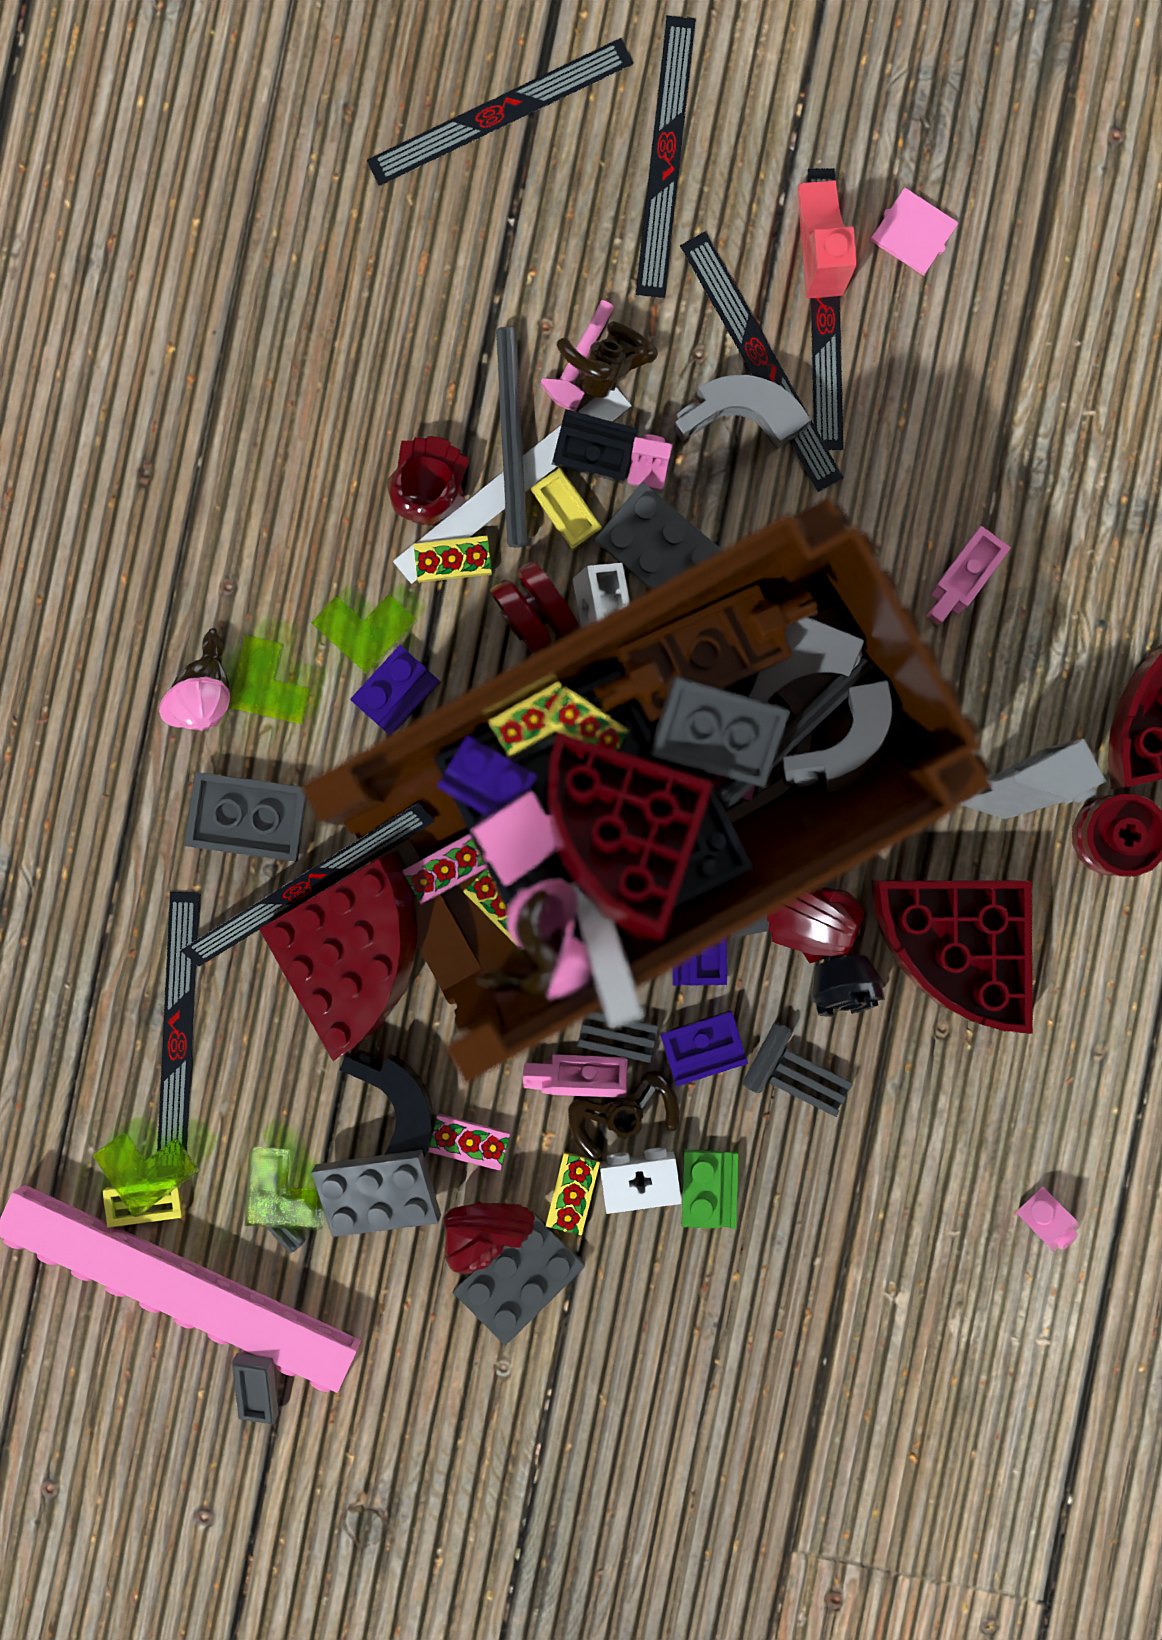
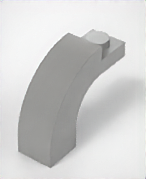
(748, 397)
(860, 749)

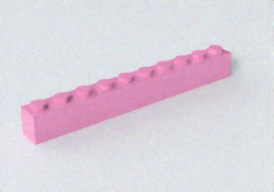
(177, 1288)

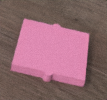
(914, 231)
(516, 837)

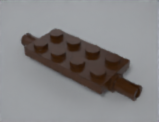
(707, 647)

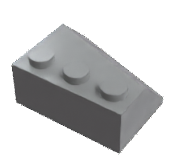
(1045, 779)

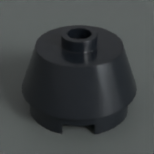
(846, 985)

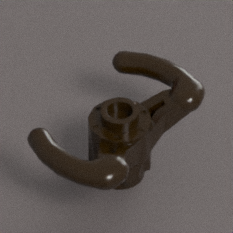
(607, 359)
(623, 1114)

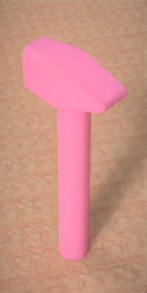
(564, 391)

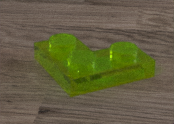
(364, 640)
(256, 685)
(144, 1181)
(271, 1200)

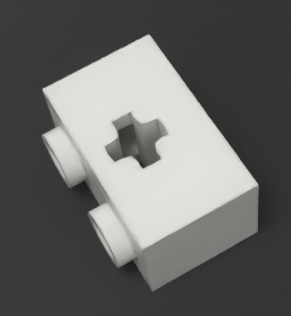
(600, 591)
(659, 1187)

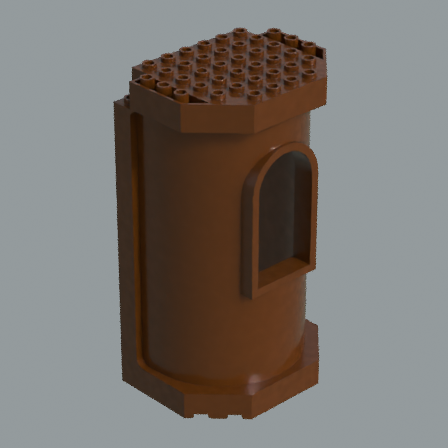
(788, 831)

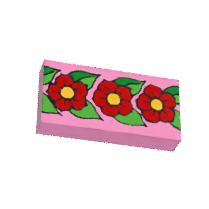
(444, 869)
(469, 1142)

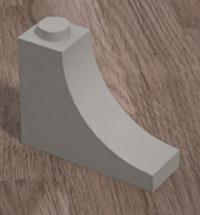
(814, 650)

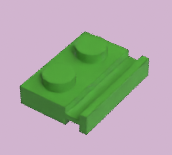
(709, 1189)

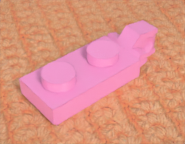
(967, 574)
(578, 1076)

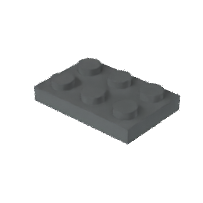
(653, 539)
(719, 731)
(246, 817)
(376, 1193)
(519, 1282)

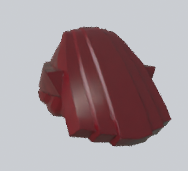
(427, 480)
(818, 924)
(481, 1230)

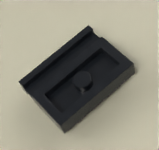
(594, 446)

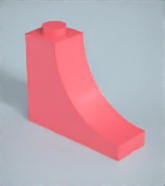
(826, 243)

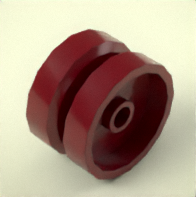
(530, 611)
(1098, 840)

